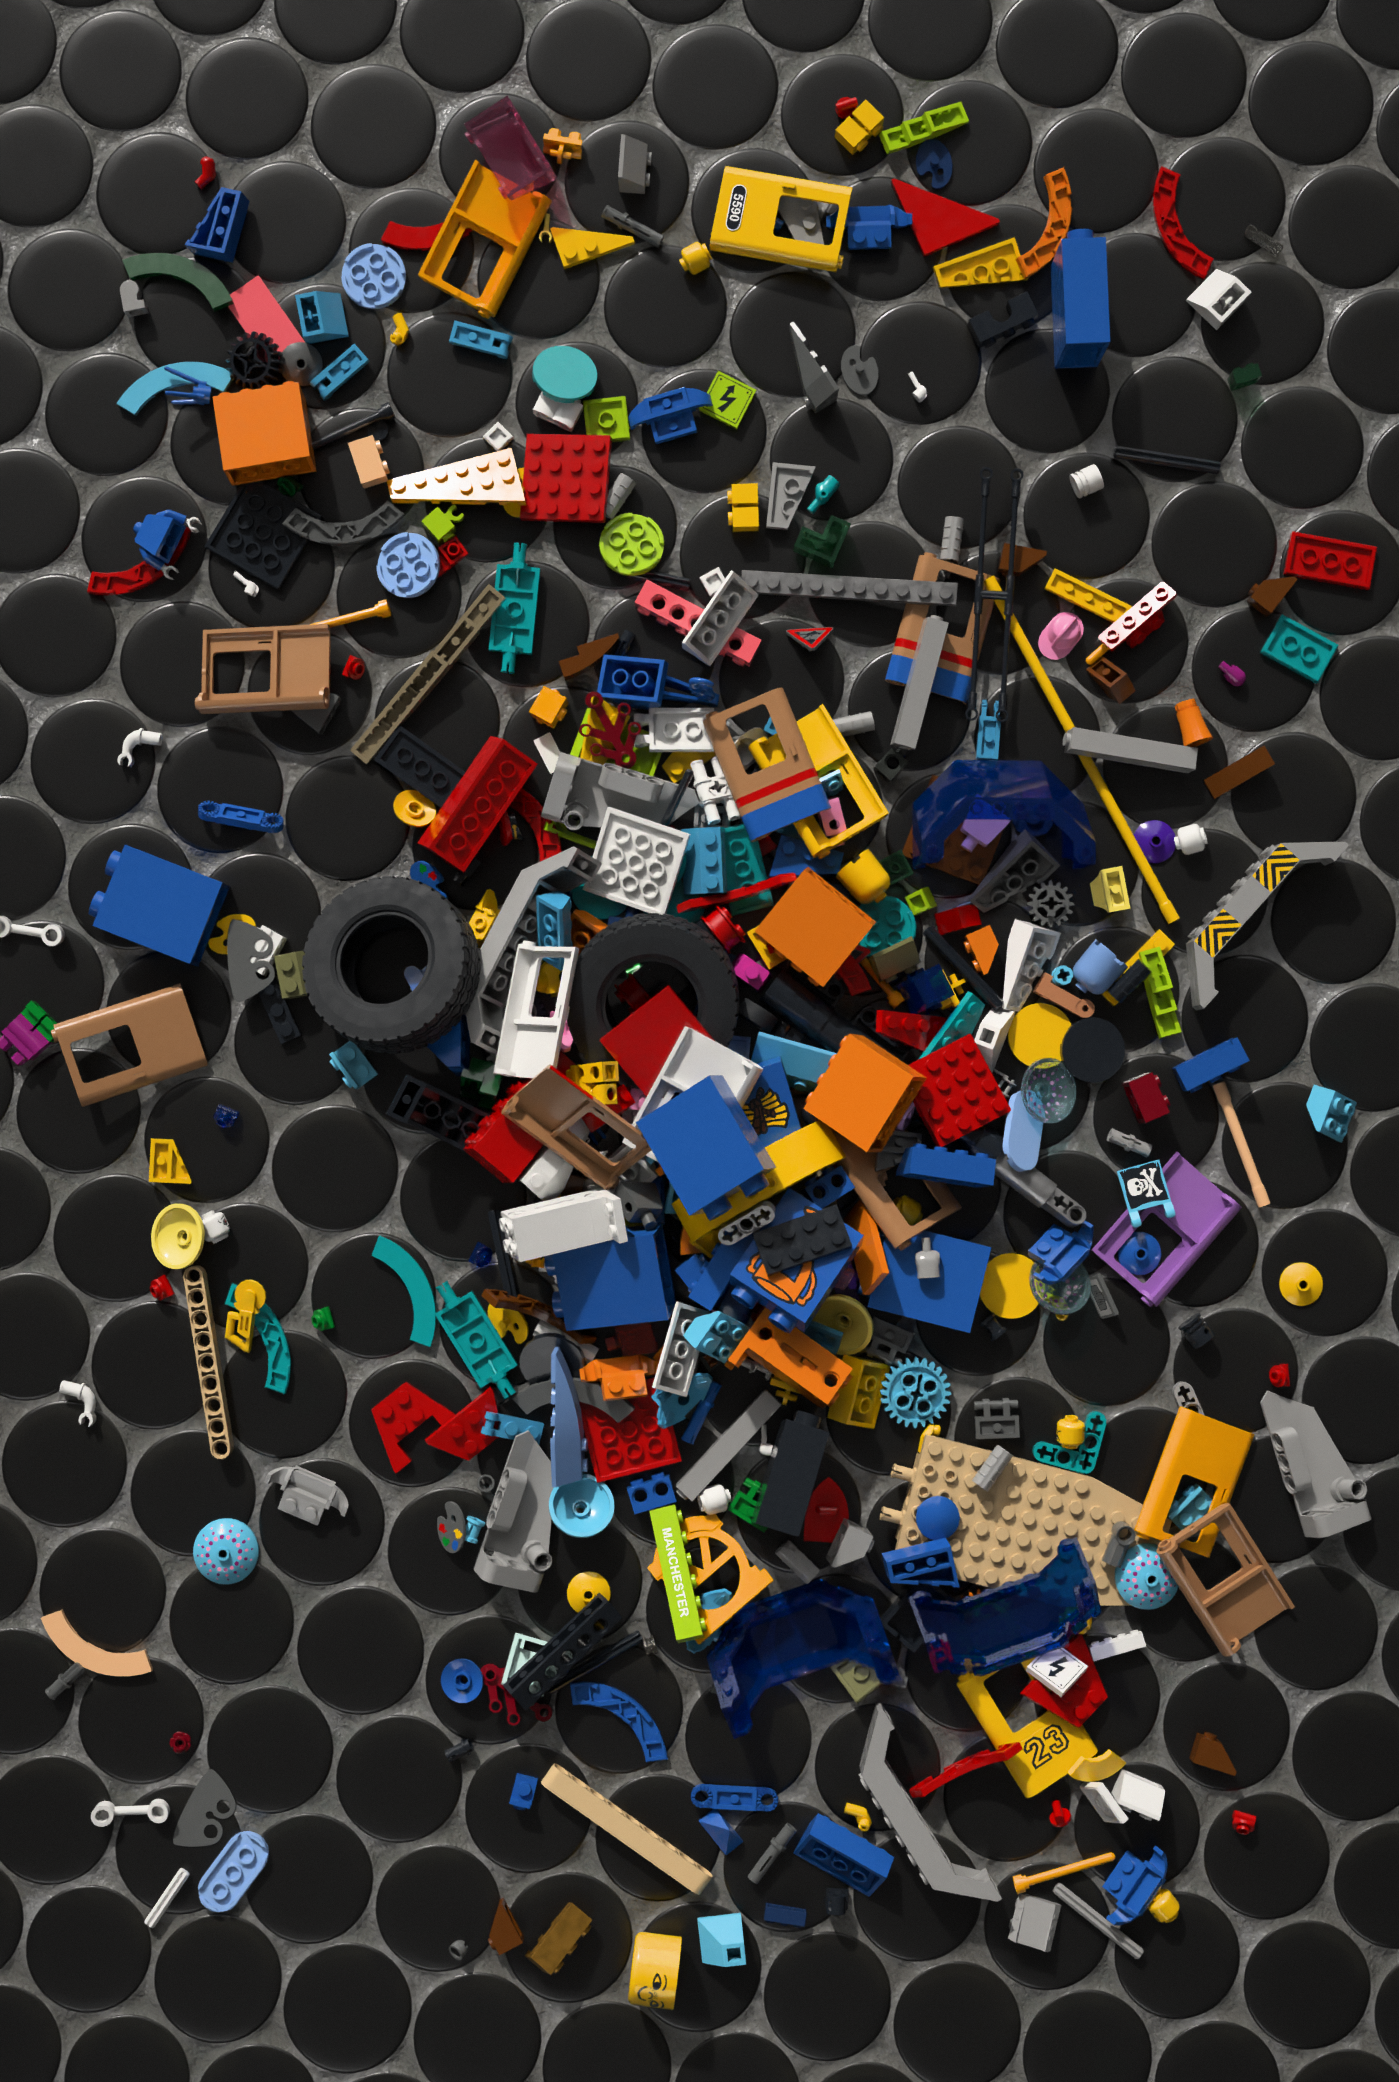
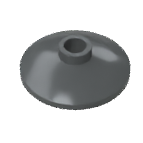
(305, 352)

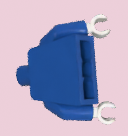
(160, 536)

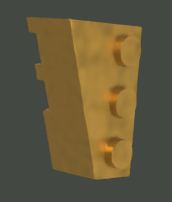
(560, 1939)

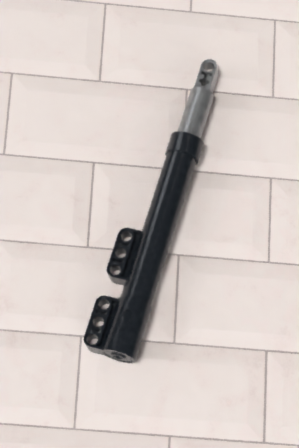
(814, 1015)

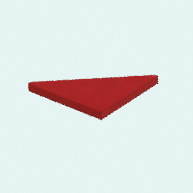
(938, 220)

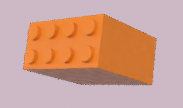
(264, 433)
(814, 927)
(864, 1093)

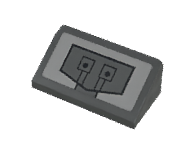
(1101, 1297)

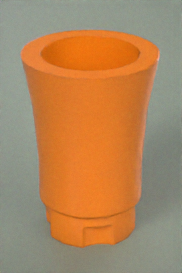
(1192, 724)

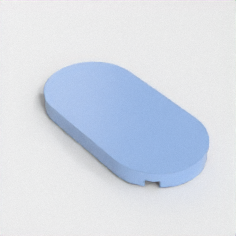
(1021, 1136)
(233, 1871)

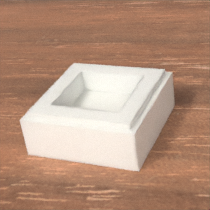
(498, 437)
(712, 581)

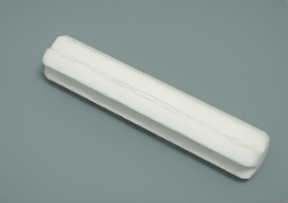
(166, 1898)

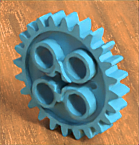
(896, 1387)

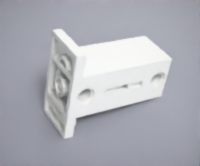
(563, 1224)

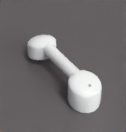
(51, 934)
(157, 1811)

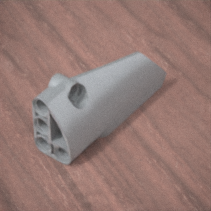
(590, 788)
(1313, 1469)
(519, 1520)

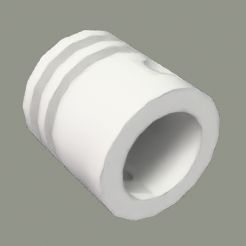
(1086, 481)

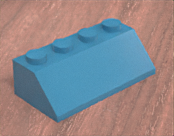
(800, 1061)

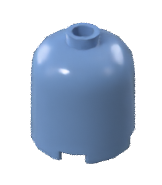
(1097, 969)

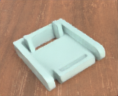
(519, 1656)

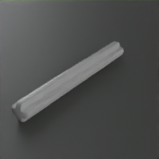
(1098, 1921)

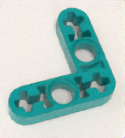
(1075, 1455)

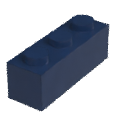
(785, 1915)

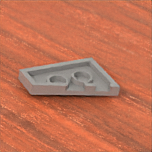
(801, 219)
(786, 492)

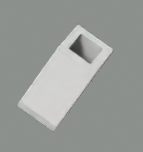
(993, 1033)

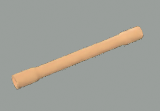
(1225, 1101)

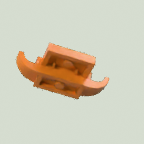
(620, 1376)

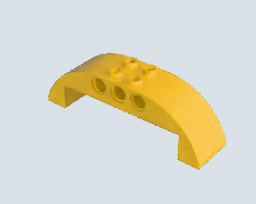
(795, 1159)

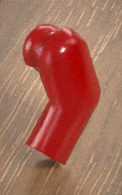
(208, 172)

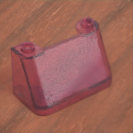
(509, 150)

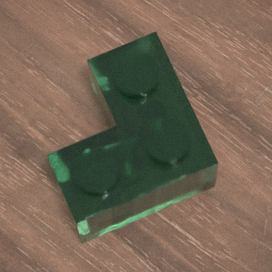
(823, 547)

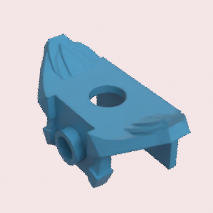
(672, 1409)
(710, 1600)

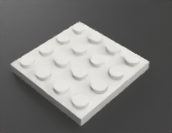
(637, 861)

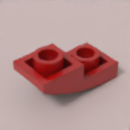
(450, 554)

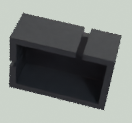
(901, 1617)

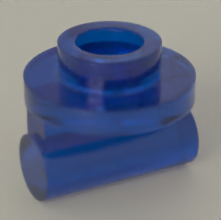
(225, 1116)
(481, 1255)

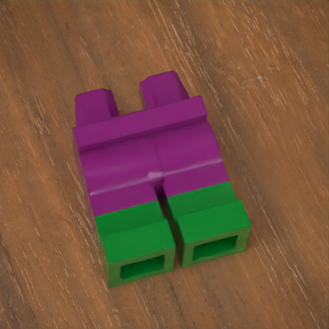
(29, 1033)

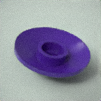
(1165, 834)

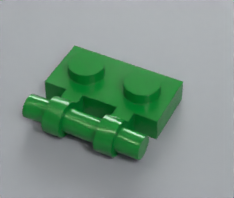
(744, 1504)

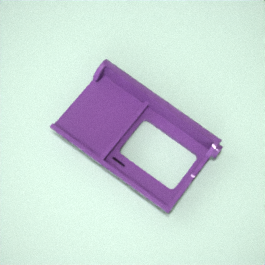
(1199, 1218)

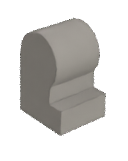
(131, 299)

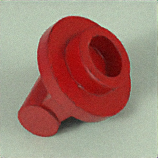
(845, 107)
(354, 668)
(161, 1288)
(1280, 1375)
(1059, 1816)
(1243, 1822)

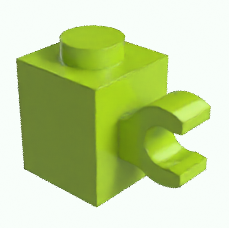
(440, 524)

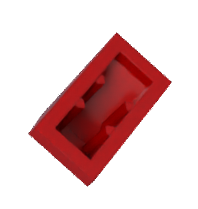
(957, 919)

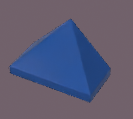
(720, 1831)

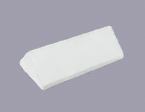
(719, 619)
(678, 1355)

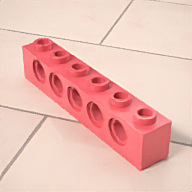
(652, 592)

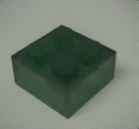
(1244, 376)
(896, 867)

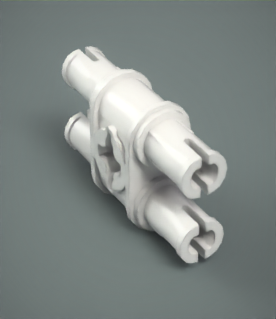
(709, 797)

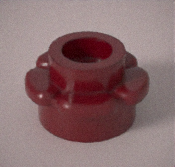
(186, 1742)

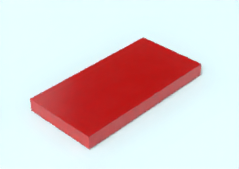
(1330, 560)

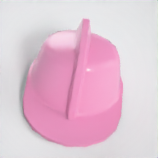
(1060, 635)

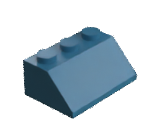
(705, 861)
(554, 923)

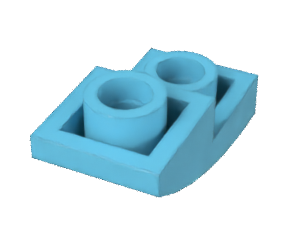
(832, 783)

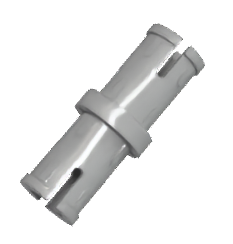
(1129, 1142)

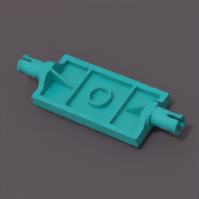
(515, 619)
(476, 1339)

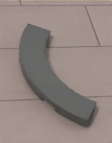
(347, 532)
(589, 1393)

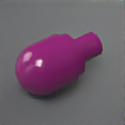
(1232, 674)

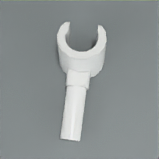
(920, 392)
(251, 588)
(765, 1448)

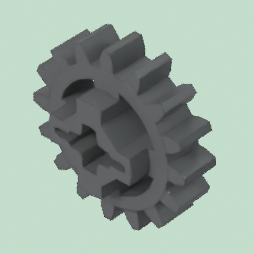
(1050, 894)

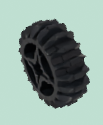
(257, 352)

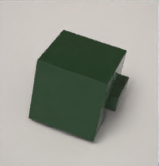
(481, 1084)

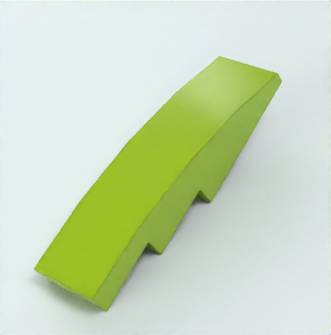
(928, 126)
(1159, 993)

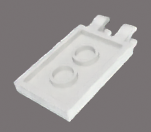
(674, 730)

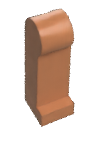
(1047, 990)

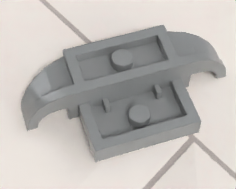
(307, 1493)

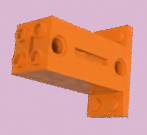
(793, 1360)

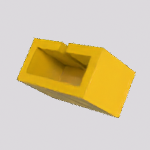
(857, 130)
(744, 507)

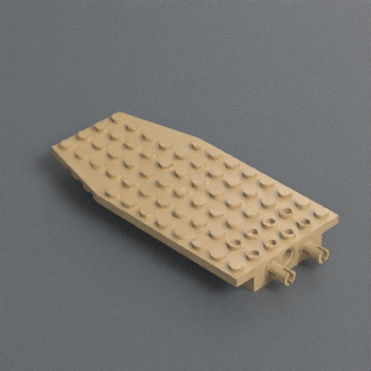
(1020, 1518)

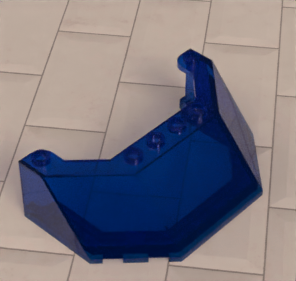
(999, 793)
(1011, 1620)
(792, 1638)

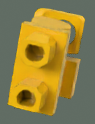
(591, 1074)

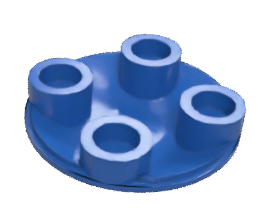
(937, 1517)

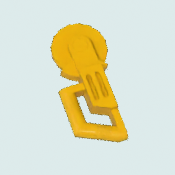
(249, 1298)

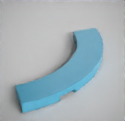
(158, 380)

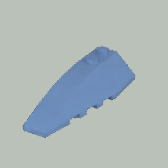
(568, 1439)

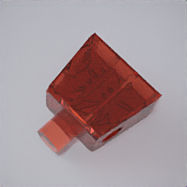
(633, 1339)

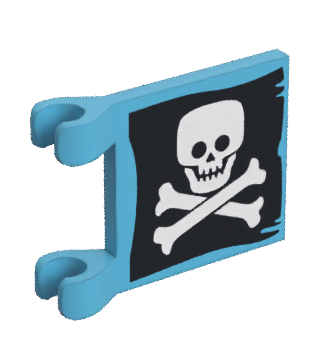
(1145, 1188)

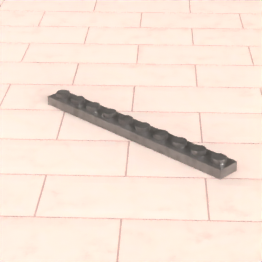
(852, 588)

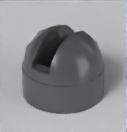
(489, 1480)
(458, 1949)

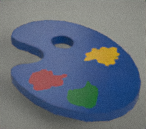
(427, 874)

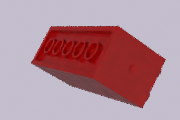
(477, 803)
(502, 1144)

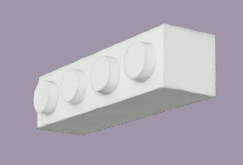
(1118, 1645)

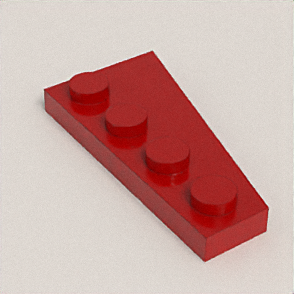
(910, 1029)

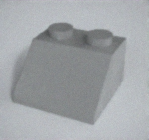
(633, 165)
(849, 1544)

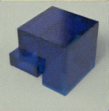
(925, 989)

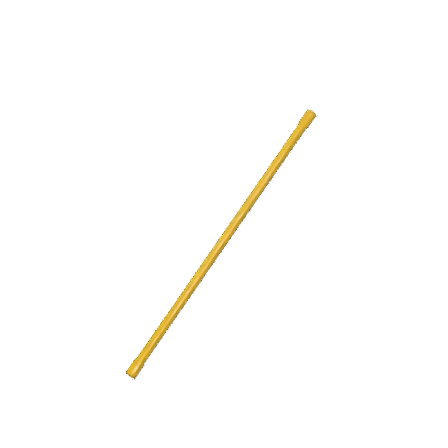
(1164, 903)

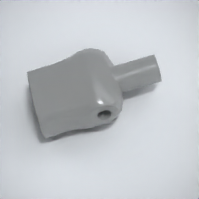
(927, 1261)

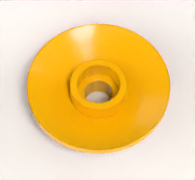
(414, 808)
(1290, 1281)
(585, 1582)

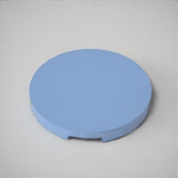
(373, 276)
(408, 565)

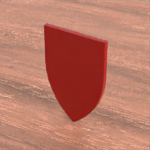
(825, 1512)

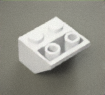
(1218, 297)
(1139, 1794)

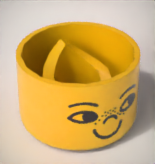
(654, 1970)

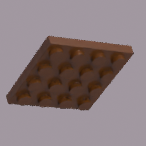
(957, 860)

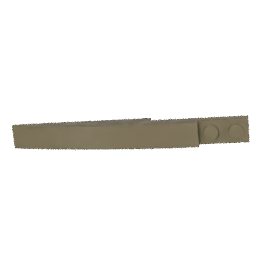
(428, 674)

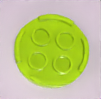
(631, 544)

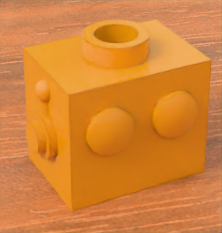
(549, 707)

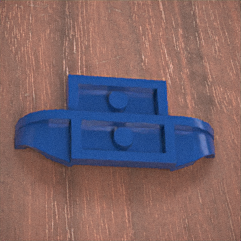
(871, 225)
(670, 413)
(1061, 1252)
(1135, 1885)

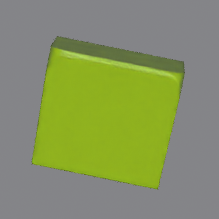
(921, 901)

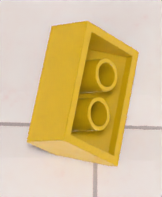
(861, 1397)

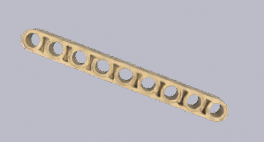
(205, 1372)
(626, 1829)

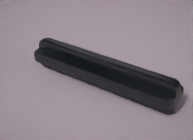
(663, 580)

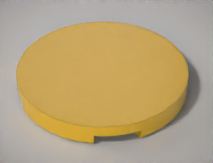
(1037, 1033)
(1007, 1286)

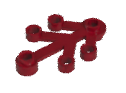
(612, 733)
(510, 1702)

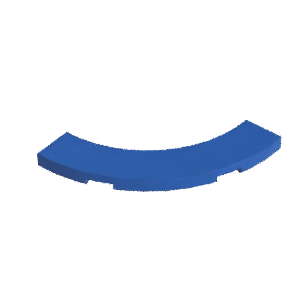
(628, 1710)

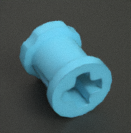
(1064, 969)
(473, 1528)

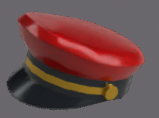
(509, 828)

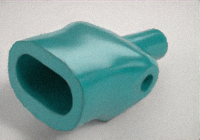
(823, 493)

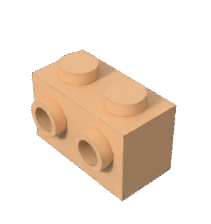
(368, 461)

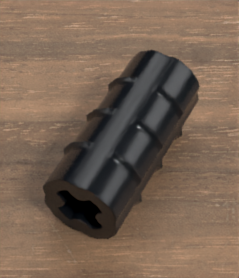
(1129, 981)

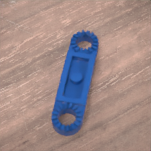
(240, 817)
(734, 1797)

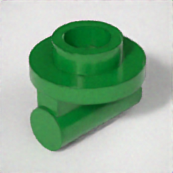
(322, 1319)

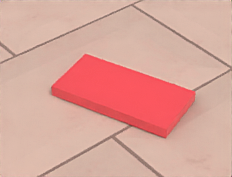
(260, 312)

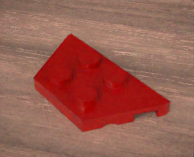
(462, 1432)

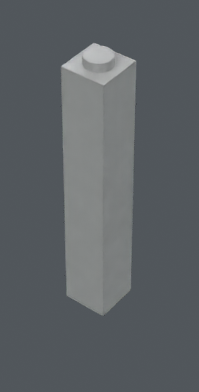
(919, 683)
(1130, 750)
(727, 1445)

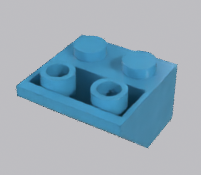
(321, 316)

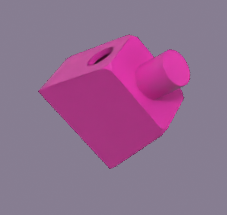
(751, 972)

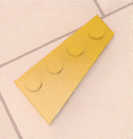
(980, 267)

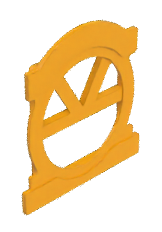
(751, 1578)

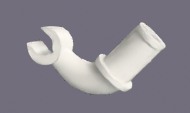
(138, 737)
(83, 1393)

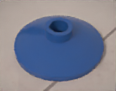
(1128, 1253)
(454, 1686)

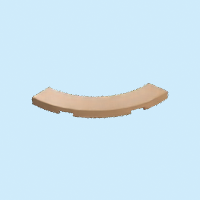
(91, 1656)

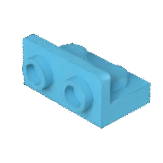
(353, 1065)
(1190, 1507)

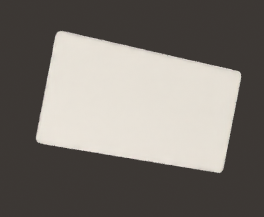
(548, 751)

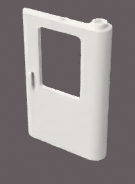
(526, 1041)
(692, 1061)

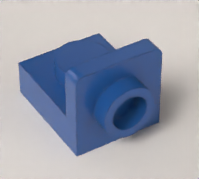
(523, 1791)

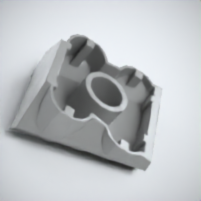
(1034, 1922)

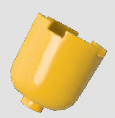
(865, 879)

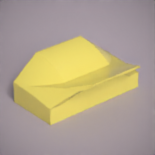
(1110, 890)

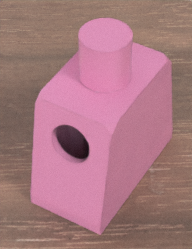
(831, 814)

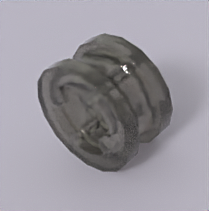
(650, 1645)

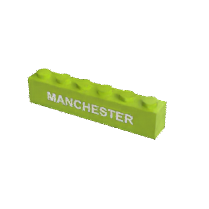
(676, 1573)

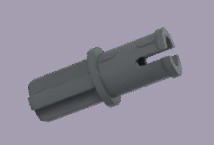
(64, 1681)

